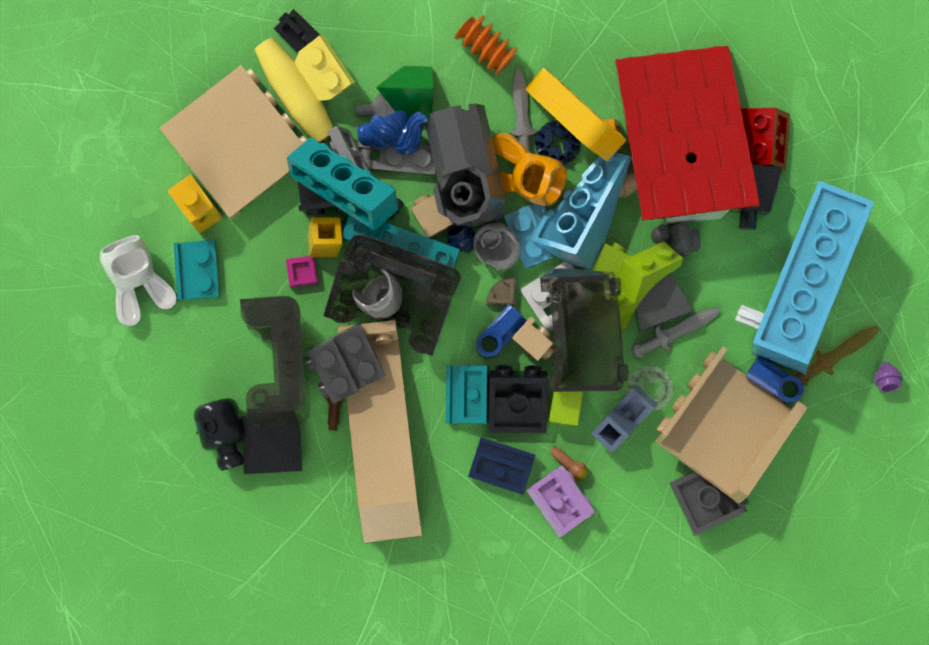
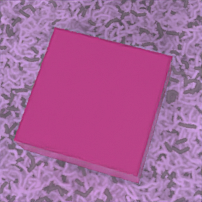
(302, 271)

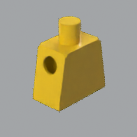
(195, 204)

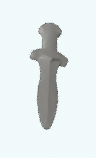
(520, 96)
(666, 336)

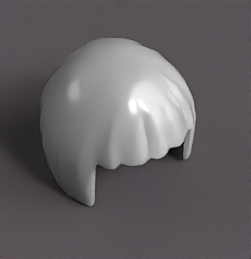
(380, 297)

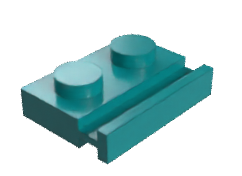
(196, 270)
(467, 394)

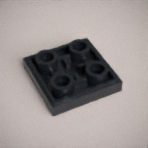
(271, 448)

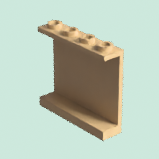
(234, 140)
(727, 427)

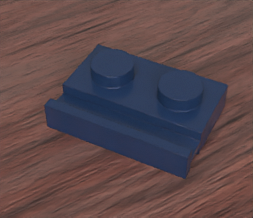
(501, 465)

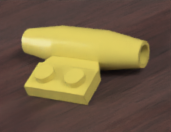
(305, 82)

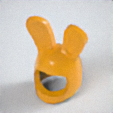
(534, 176)

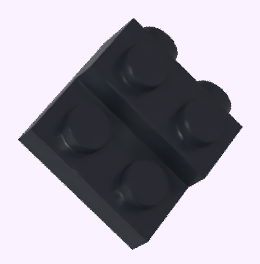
(518, 399)

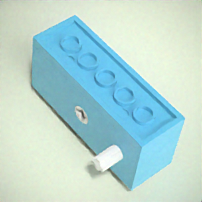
(809, 279)

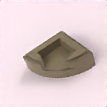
(502, 293)

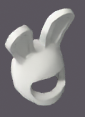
(128, 267)

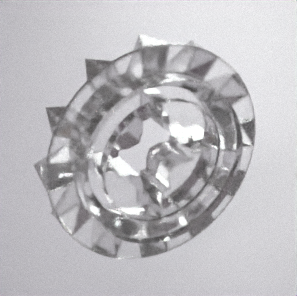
(654, 375)

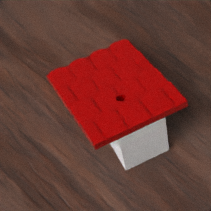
(689, 109)

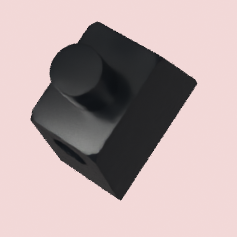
(766, 184)

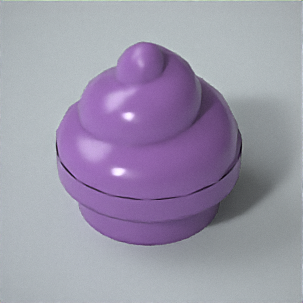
(888, 378)

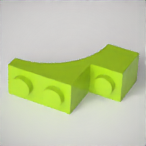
(641, 274)

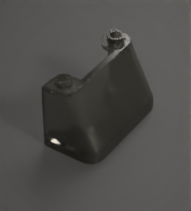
(585, 330)

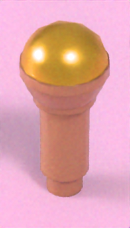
(577, 469)

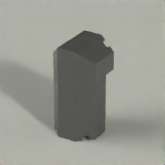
(465, 166)

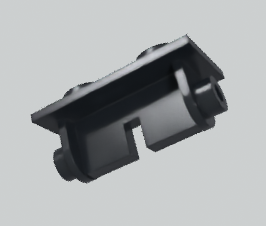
(296, 30)

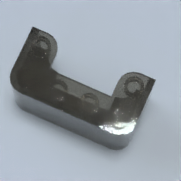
(425, 285)
(288, 399)

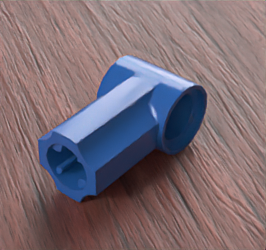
(501, 330)
(772, 379)

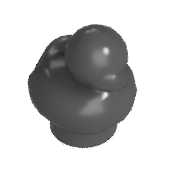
(680, 237)

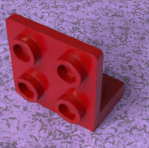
(767, 135)

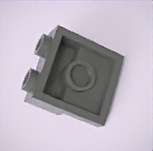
(344, 363)
(704, 503)

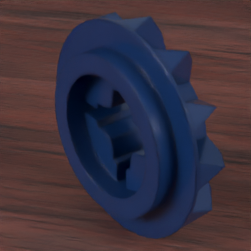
(545, 138)

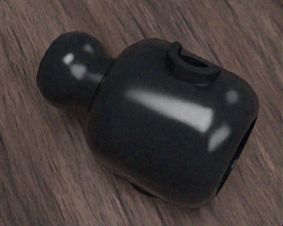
(220, 429)

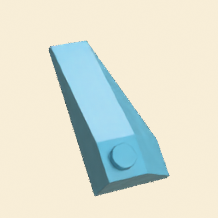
(583, 218)

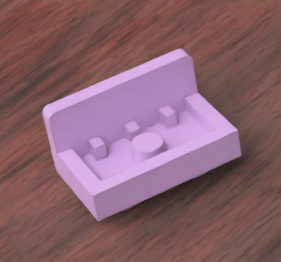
(561, 501)

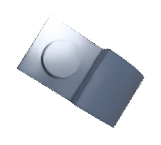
(624, 418)

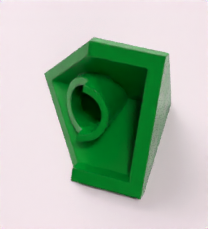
(409, 90)

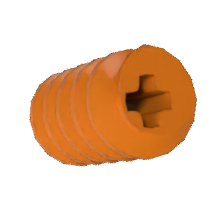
(486, 44)

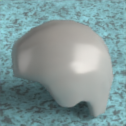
(496, 245)

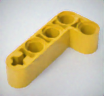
(575, 115)

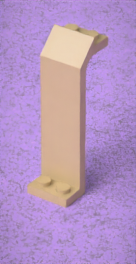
(383, 445)

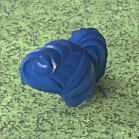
(393, 131)

